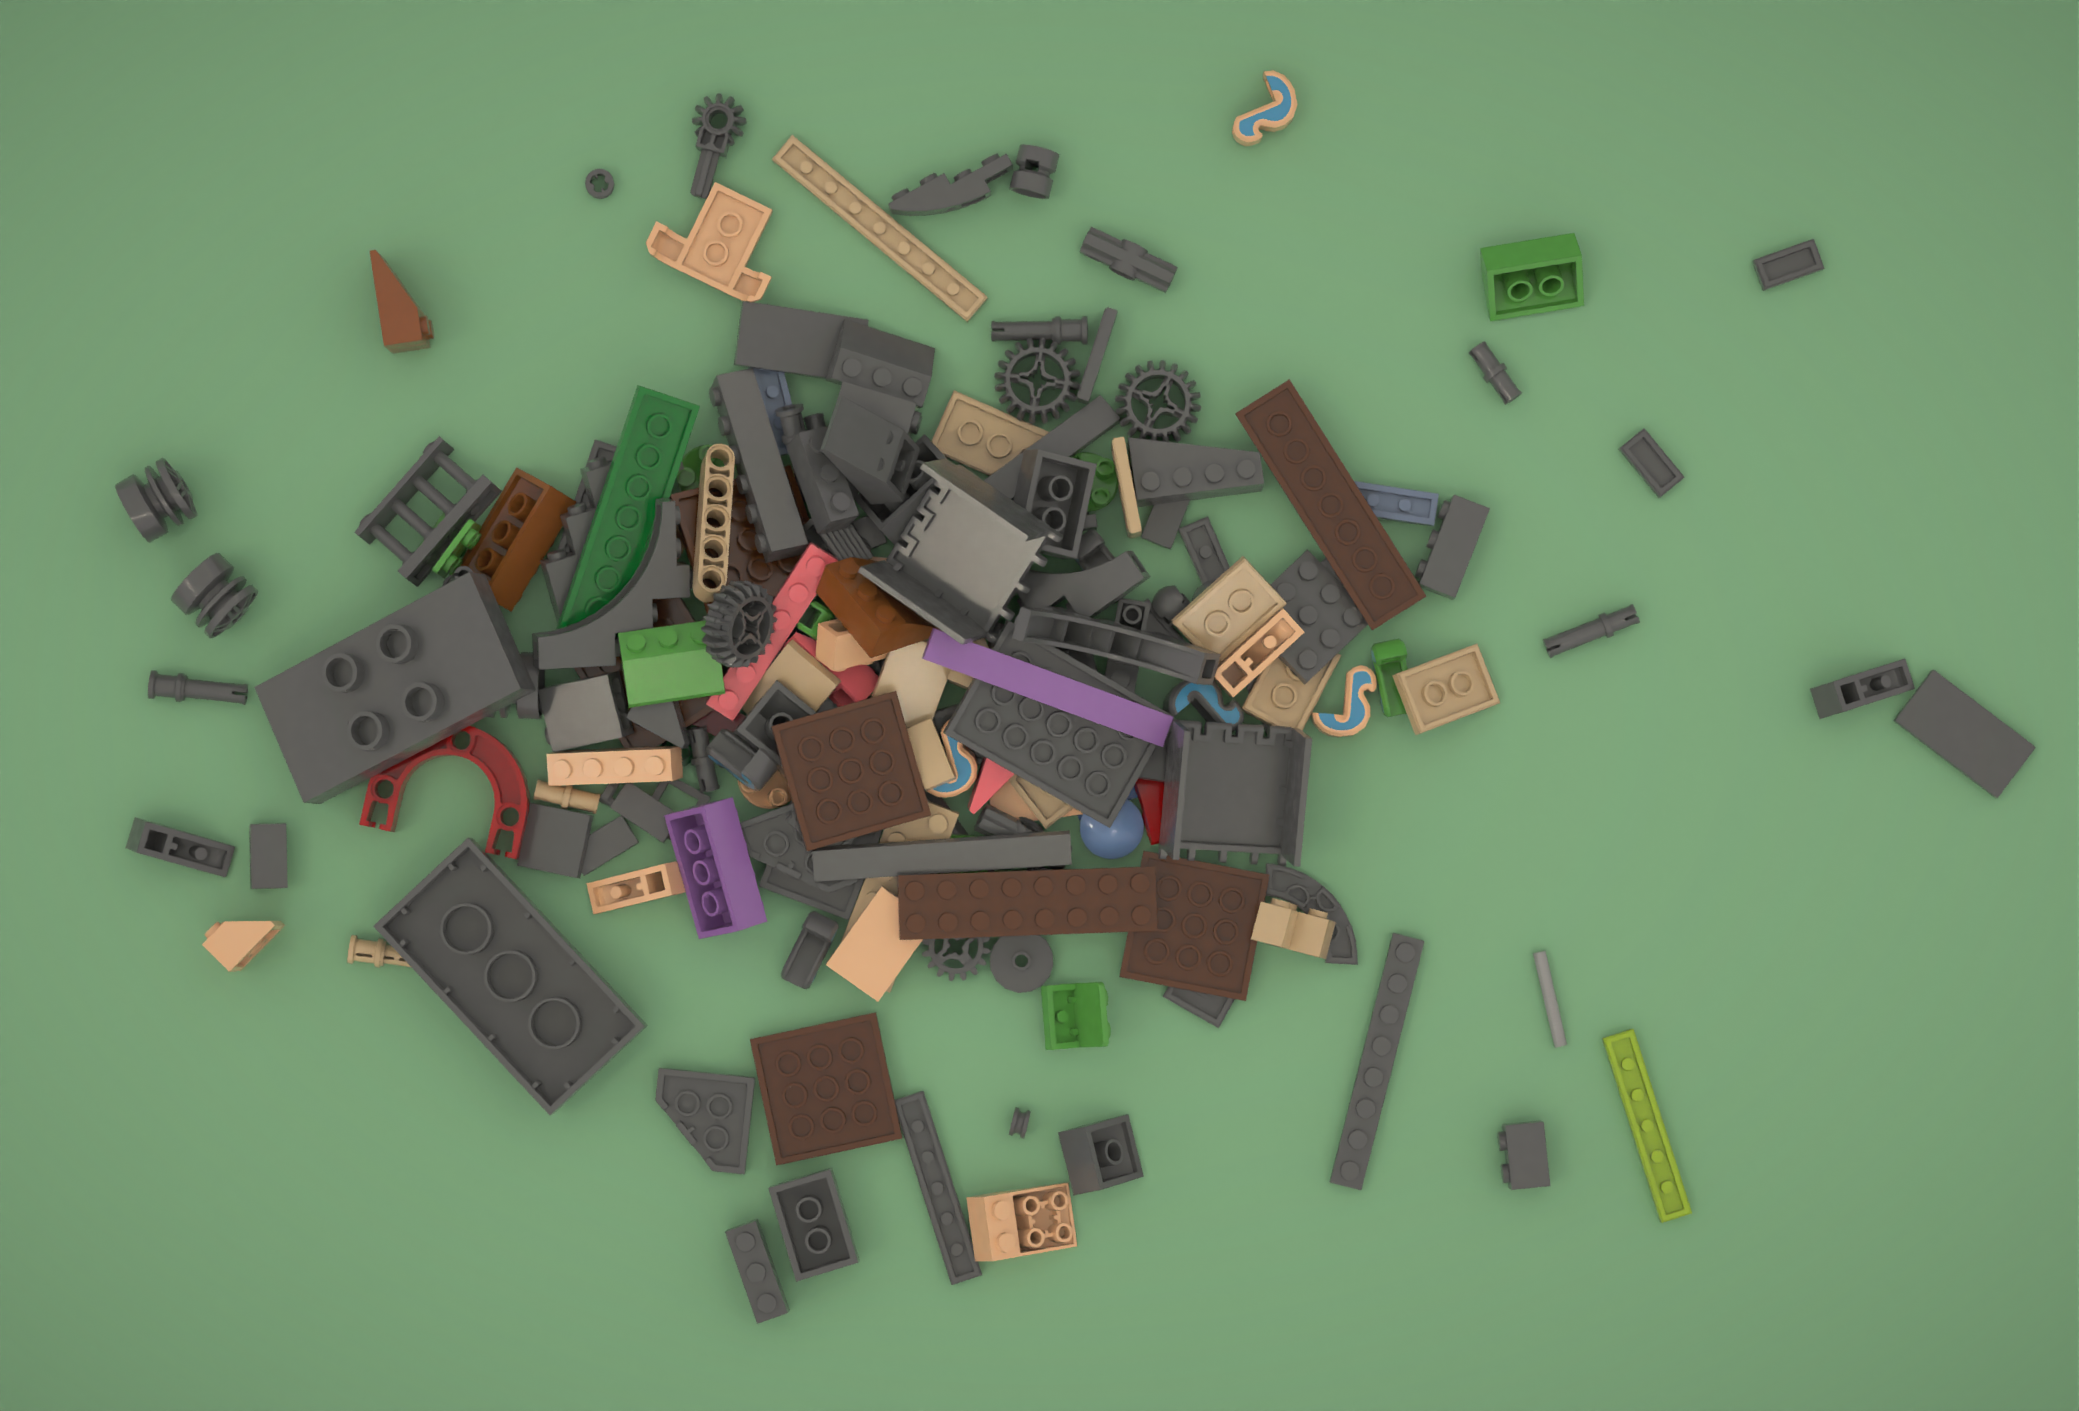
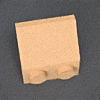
(239, 941)

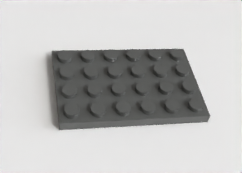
(1047, 746)

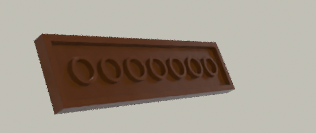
(1330, 504)
(1027, 903)

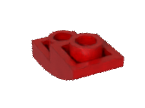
(1151, 800)

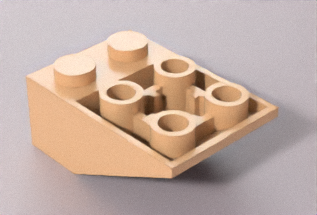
(1021, 1222)

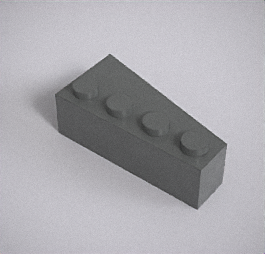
(1190, 472)

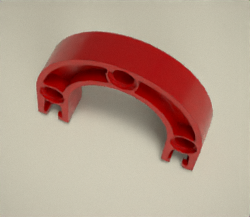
(486, 752)

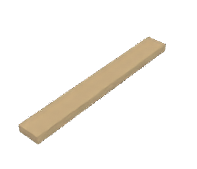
(879, 228)

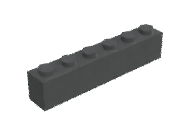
(758, 465)

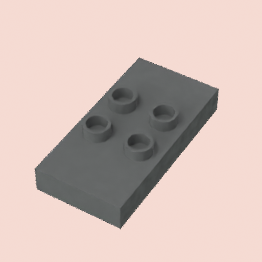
(394, 688)
(510, 976)

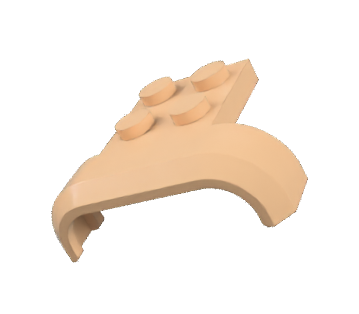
(718, 244)

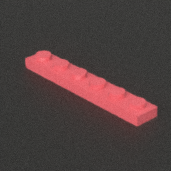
(790, 605)

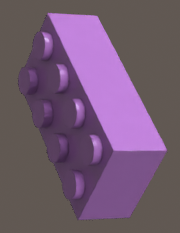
(715, 868)

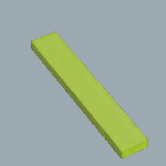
(1646, 1125)

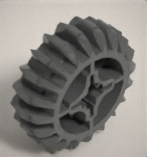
(1023, 377)
(1144, 397)
(739, 624)

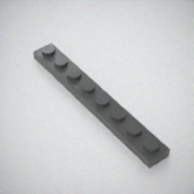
(1376, 1061)

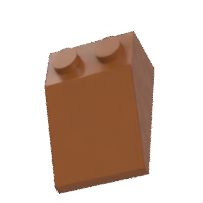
(401, 319)

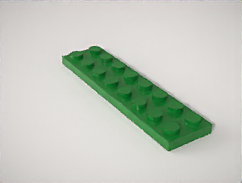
(624, 518)

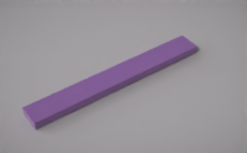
(1048, 687)

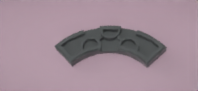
(1308, 893)

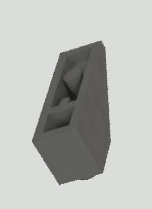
(1862, 688)
(179, 847)

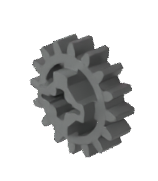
(965, 959)

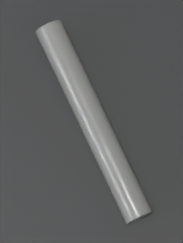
(1550, 999)

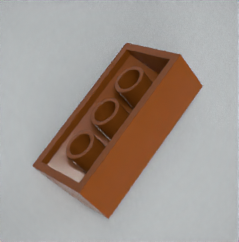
(517, 536)

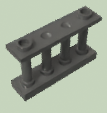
(478, 498)

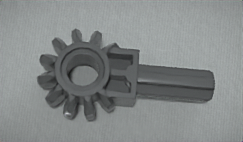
(714, 141)

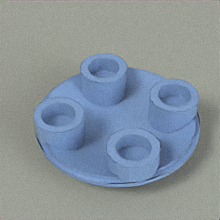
(1119, 838)

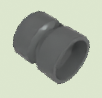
(1030, 182)

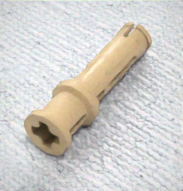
(373, 952)

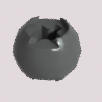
(1169, 603)

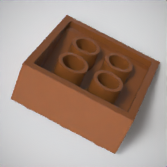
(869, 612)

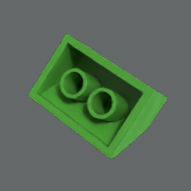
(1532, 276)
(668, 665)

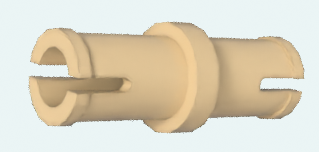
(567, 796)

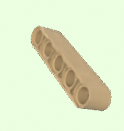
(716, 508)

